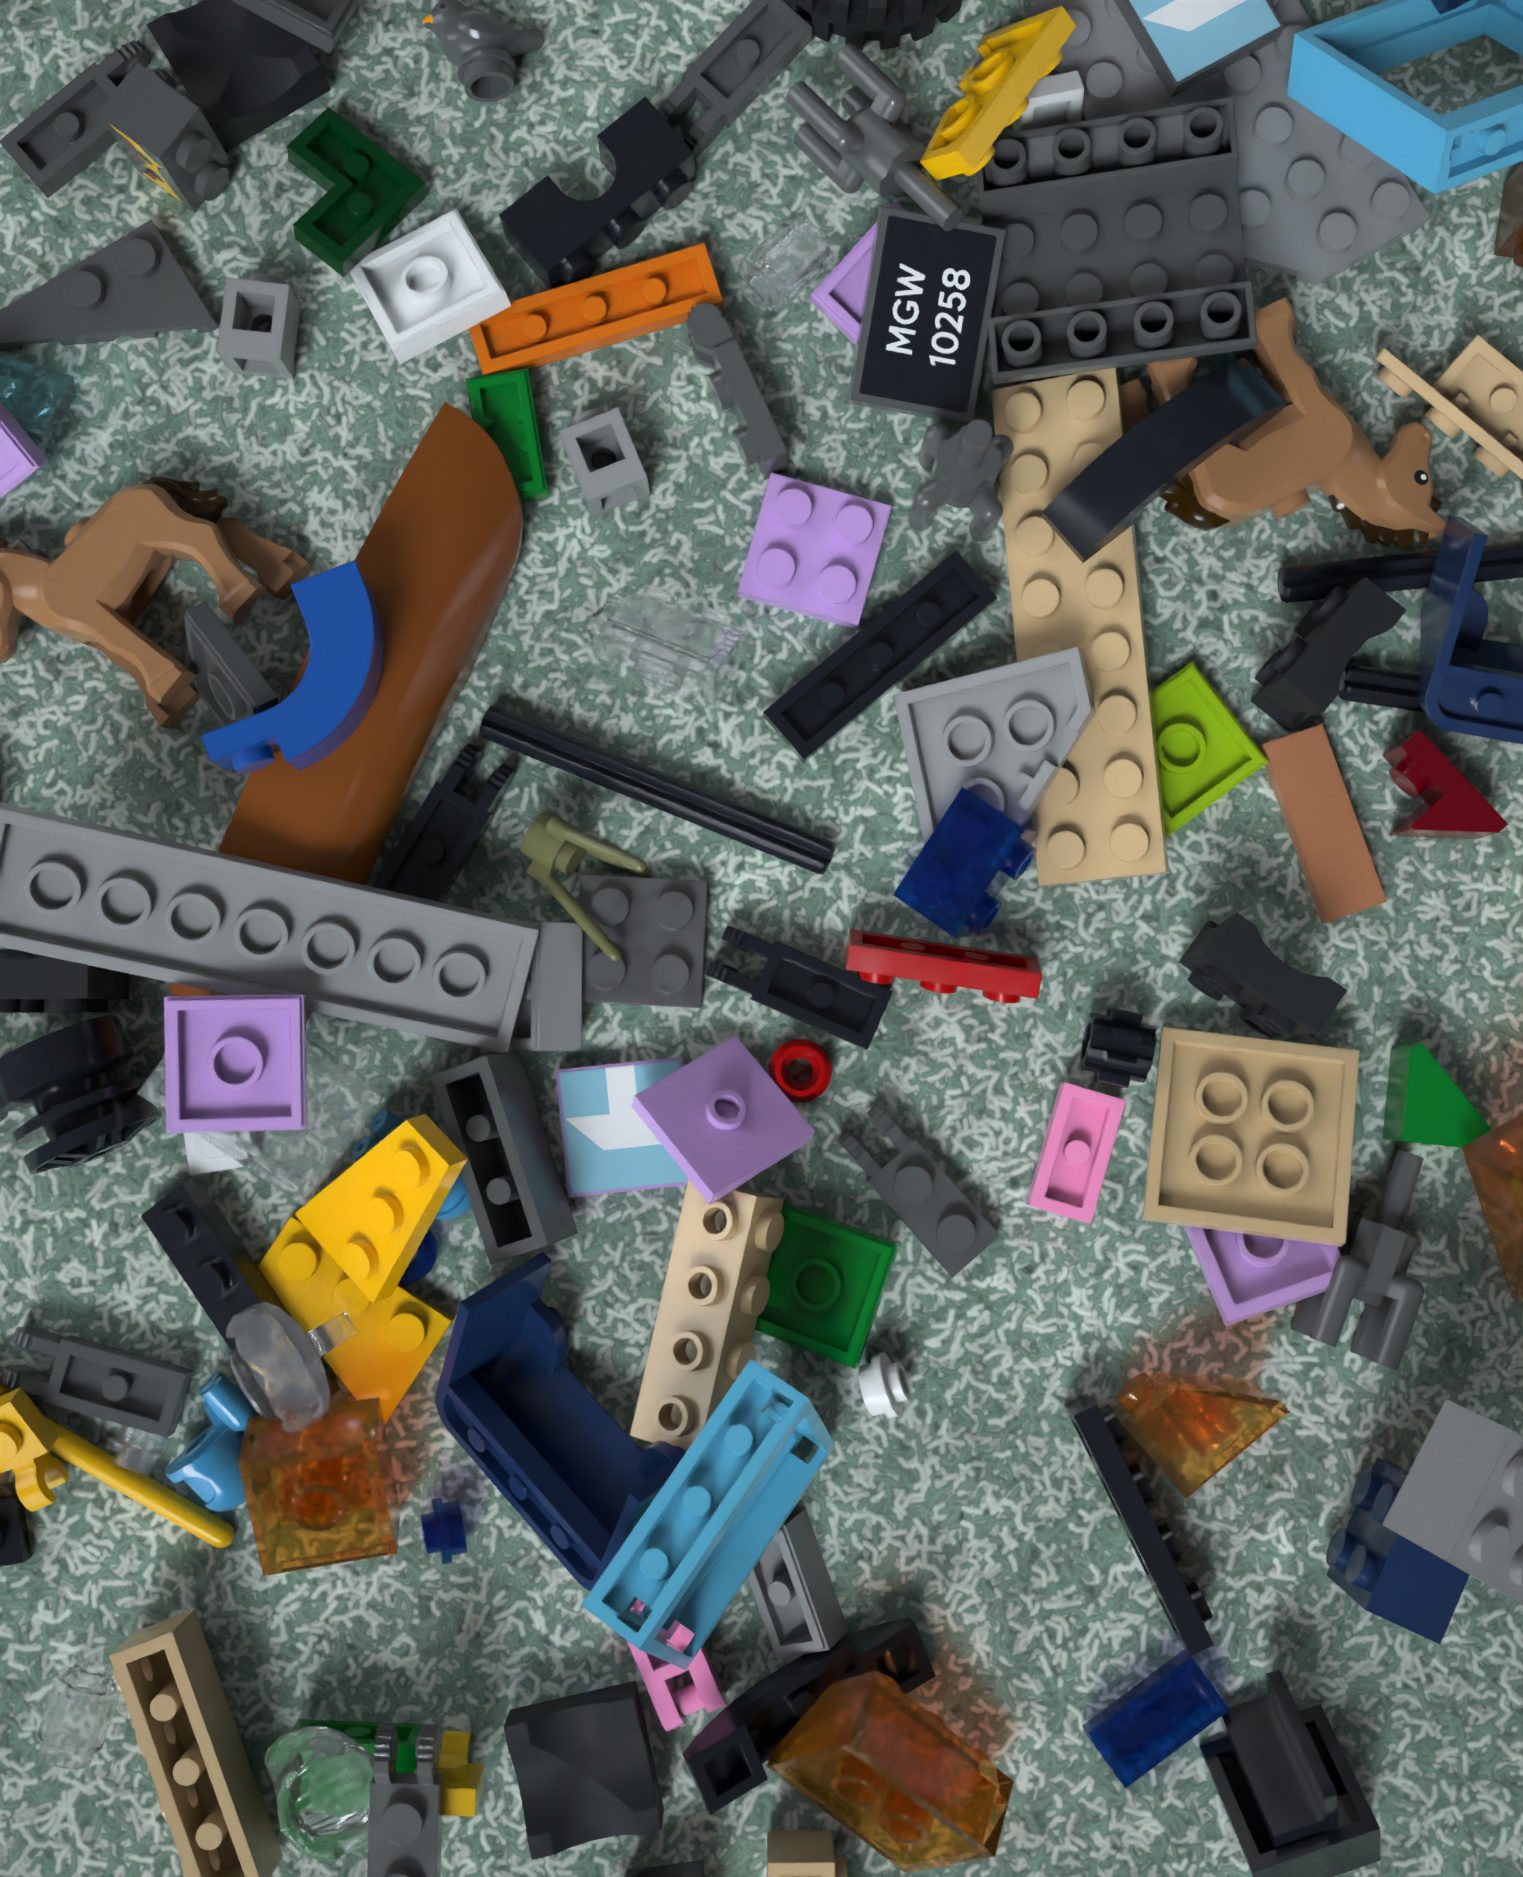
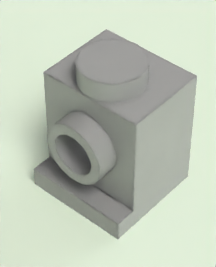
(244, 309)
(597, 434)

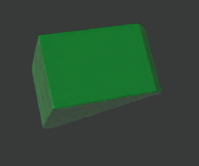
(1426, 1103)

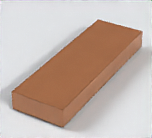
(1322, 824)

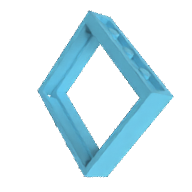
(1337, 80)
(712, 1517)

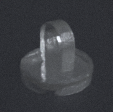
(282, 1364)

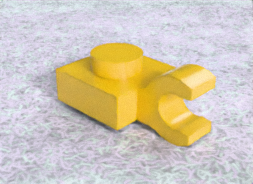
(25, 1450)
(462, 1780)

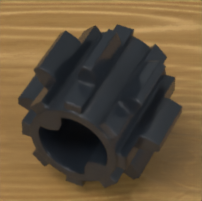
(1118, 1047)

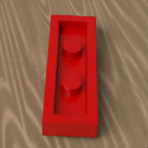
(943, 966)

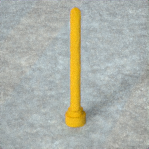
(139, 1486)

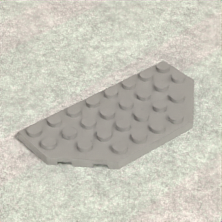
(1304, 188)

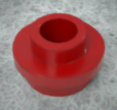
(820, 1066)

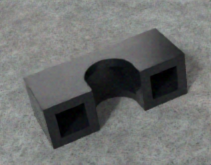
(567, 235)

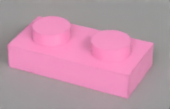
(1075, 1152)

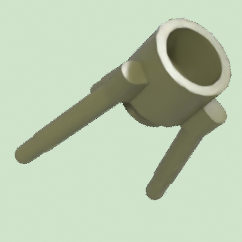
(561, 847)

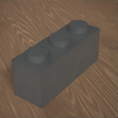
(509, 1159)

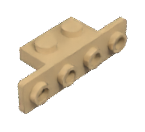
(1474, 394)

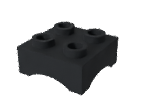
(238, 67)
(1310, 668)
(61, 983)
(1274, 996)
(584, 1769)

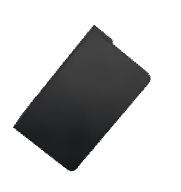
(1281, 1764)

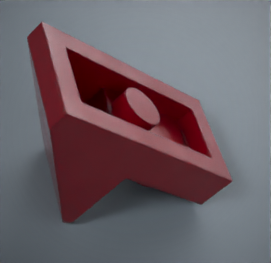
(1451, 802)

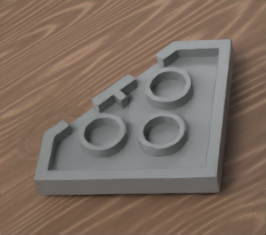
(994, 733)

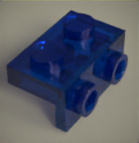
(967, 865)

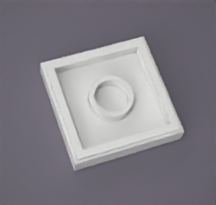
(429, 286)

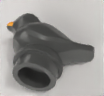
(481, 48)

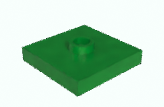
(825, 1285)

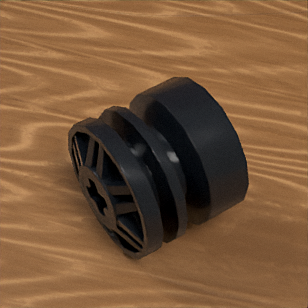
(74, 1094)

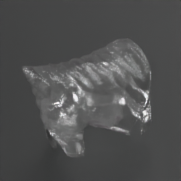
(321, 1791)

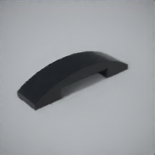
(1159, 453)
(735, 1744)

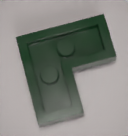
(364, 190)

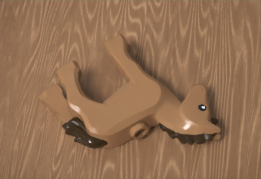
(1299, 452)
(117, 567)

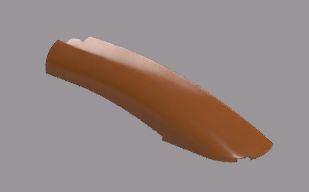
(437, 579)

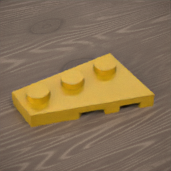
(996, 92)
(385, 1205)
(393, 1333)

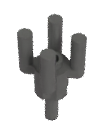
(871, 142)
(962, 475)
(1375, 1273)

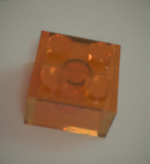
(321, 1490)

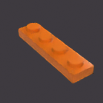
(596, 312)

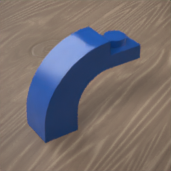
(336, 685)

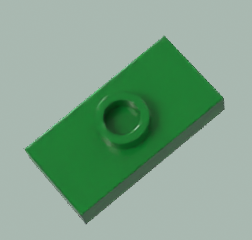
(507, 412)

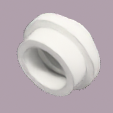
(884, 1386)

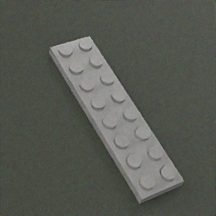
(259, 929)

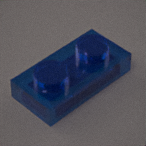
(1155, 1718)

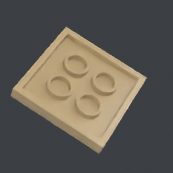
(1252, 1136)

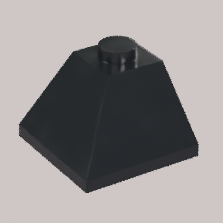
(1323, 1854)

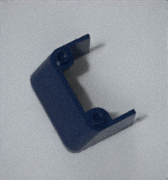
(1464, 679)
(541, 1429)

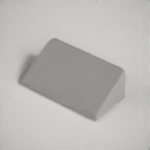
(552, 994)
(797, 1592)

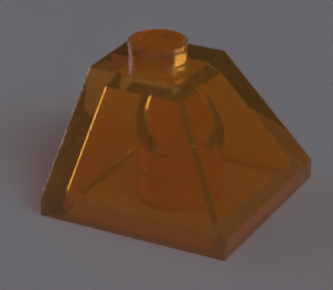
(1194, 1422)

